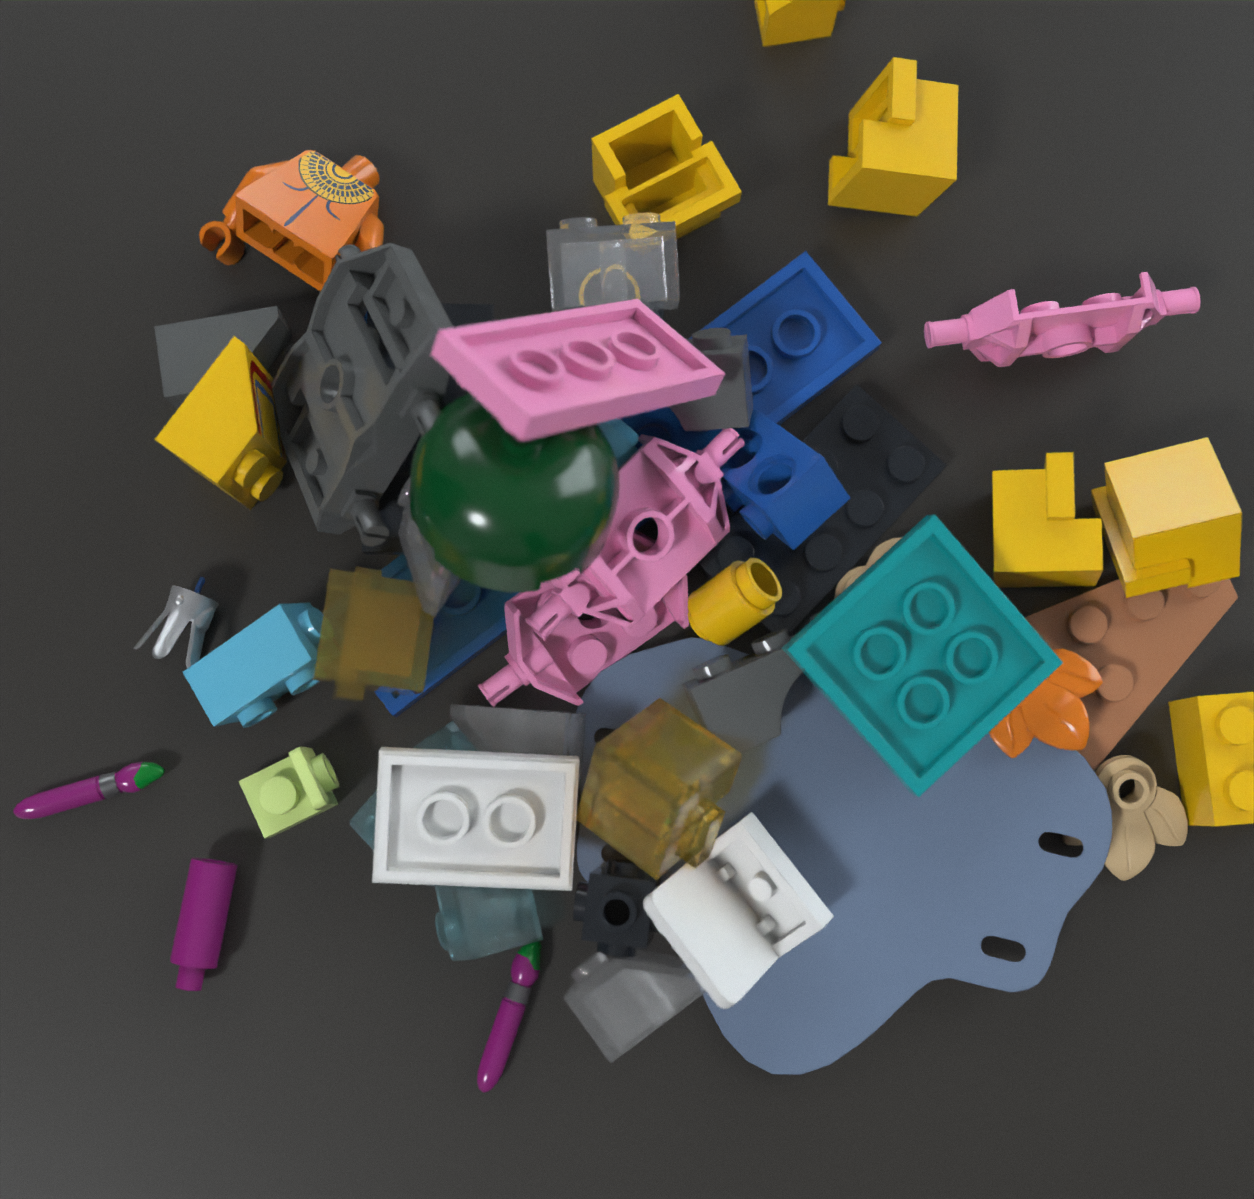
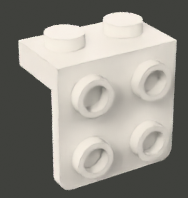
(736, 911)

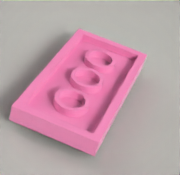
(575, 366)

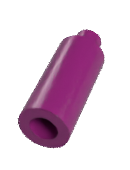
(202, 920)

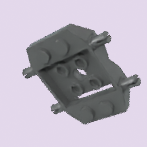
(339, 404)

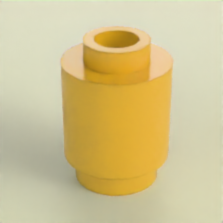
(733, 601)

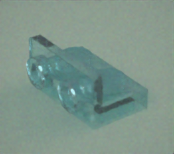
(485, 920)

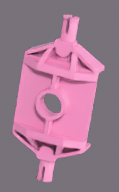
(1104, 321)
(691, 516)
(577, 647)

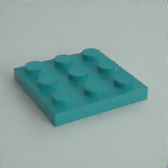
(922, 655)

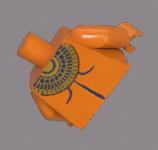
(300, 214)

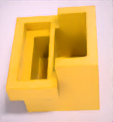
(898, 144)
(662, 169)
(1170, 518)
(1037, 532)

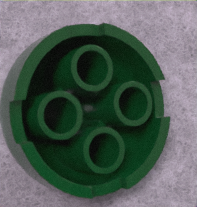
(511, 507)

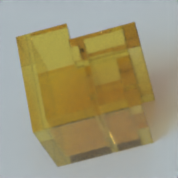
(372, 635)
(658, 789)

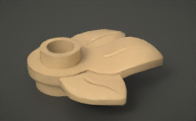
(1139, 819)

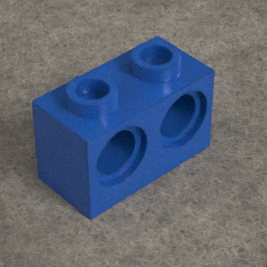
(780, 483)

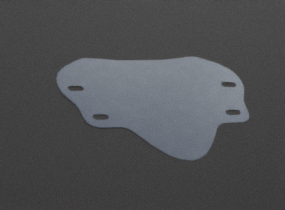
(899, 872)

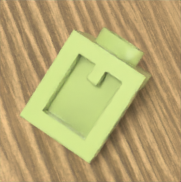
(291, 791)

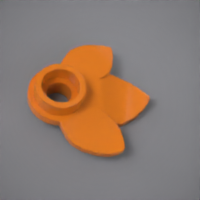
(1052, 710)

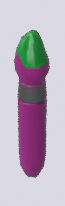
(88, 791)
(524, 973)

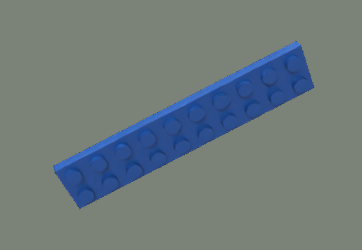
(798, 346)

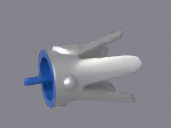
(183, 607)

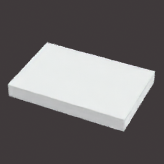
(475, 819)

